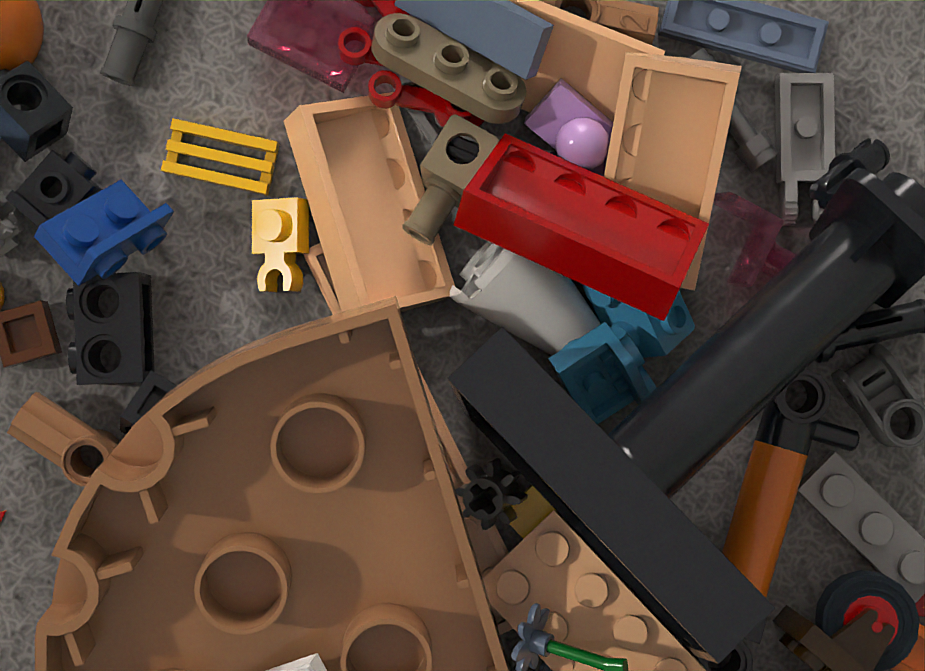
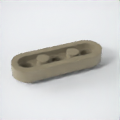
(448, 68)

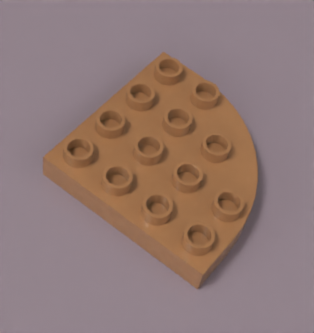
(275, 519)

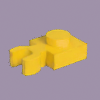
(280, 233)

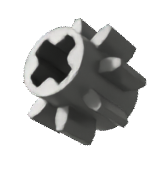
(476, 500)

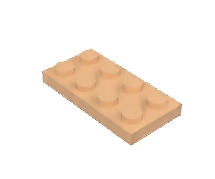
(585, 602)

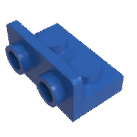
(103, 232)

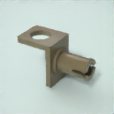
(446, 179)

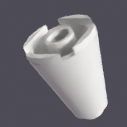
(524, 298)

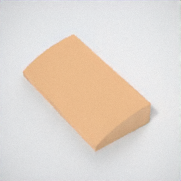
(673, 133)
(360, 194)

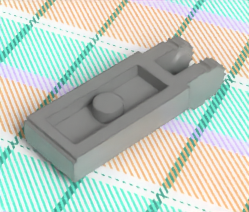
(802, 136)

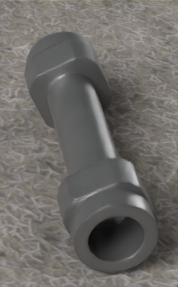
(754, 147)

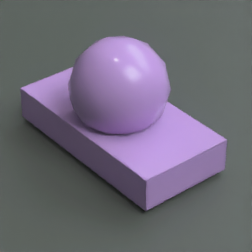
(572, 127)

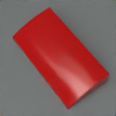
(581, 225)

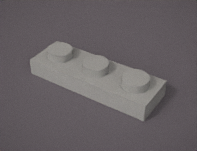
(866, 522)

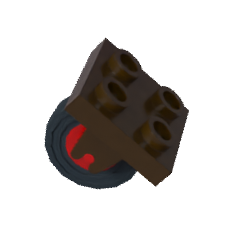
(859, 625)

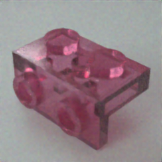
(308, 34)

